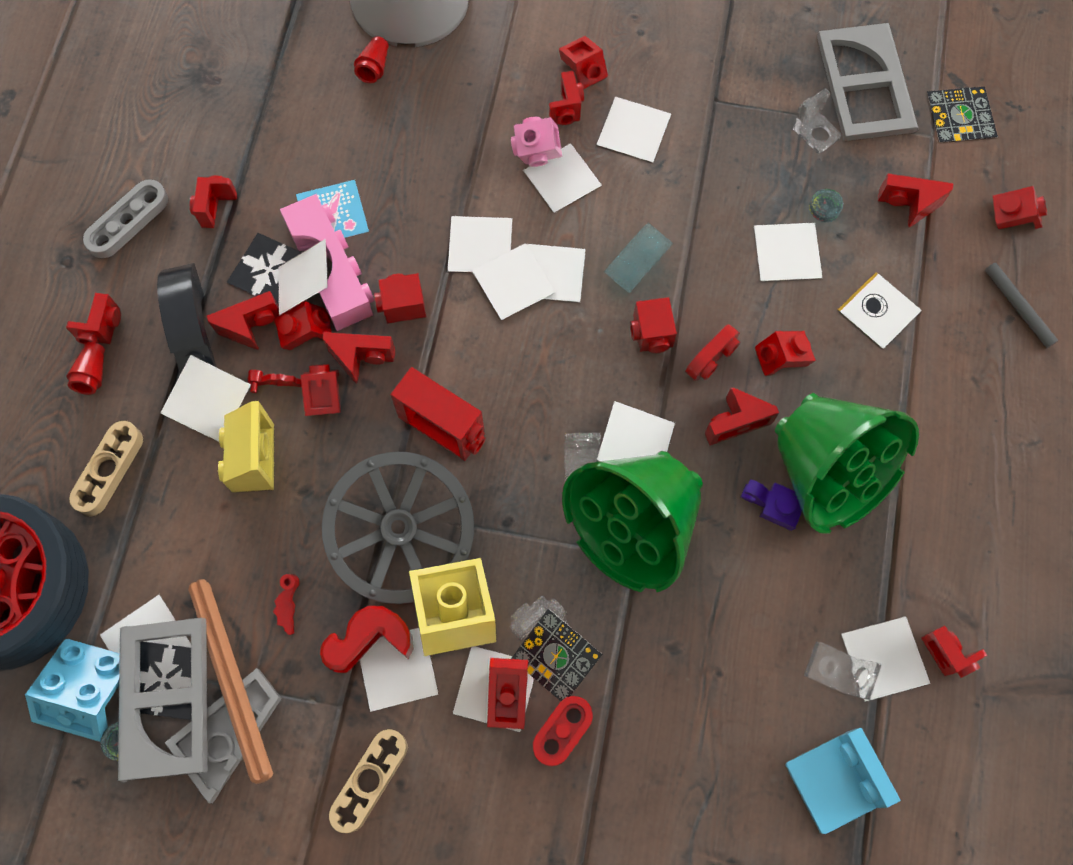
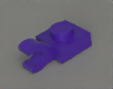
(778, 504)

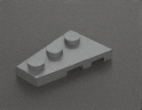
(223, 746)

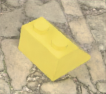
(247, 449)
(453, 606)

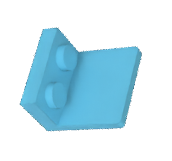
(75, 689)
(841, 780)

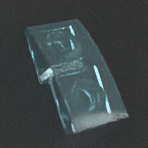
(638, 257)

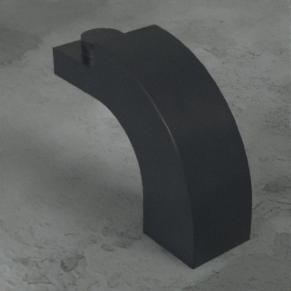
(181, 314)

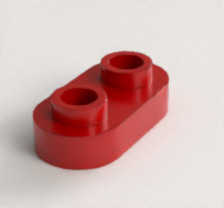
(705, 361)
(562, 731)

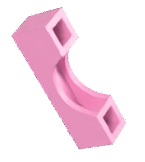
(345, 296)

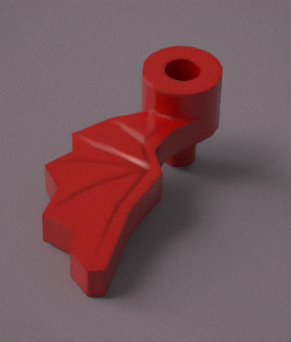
(257, 379)
(284, 604)

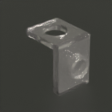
(811, 117)
(580, 453)
(841, 671)

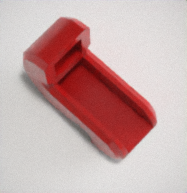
(361, 634)

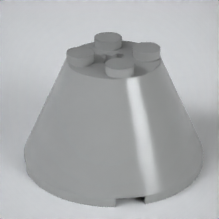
(409, 20)

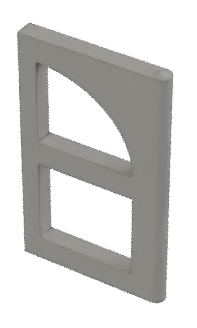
(878, 43)
(136, 752)

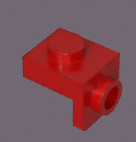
(569, 108)
(205, 201)
(1019, 208)
(101, 322)
(301, 324)
(784, 350)

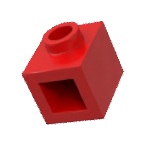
(400, 298)
(653, 325)

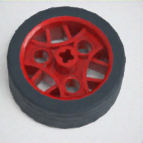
(49, 549)

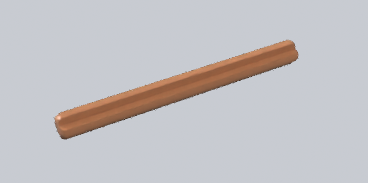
(231, 684)

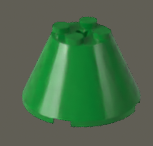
(843, 457)
(634, 517)

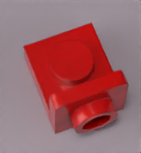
(586, 61)
(320, 390)
(947, 653)

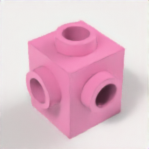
(536, 141)

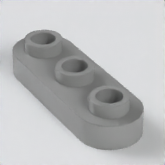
(112, 225)

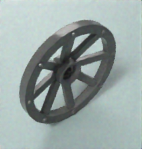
(371, 465)

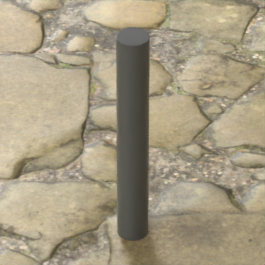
(1021, 305)

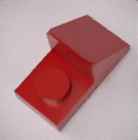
(918, 193)
(237, 320)
(352, 348)
(747, 415)
(507, 693)

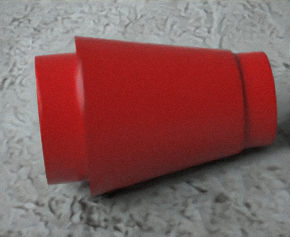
(372, 60)
(87, 369)

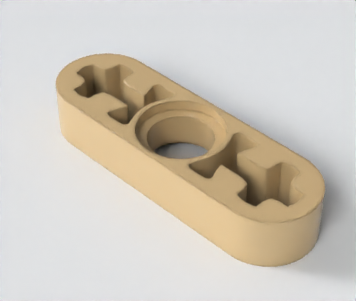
(111, 482)
(360, 810)

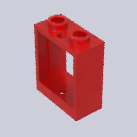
(439, 414)

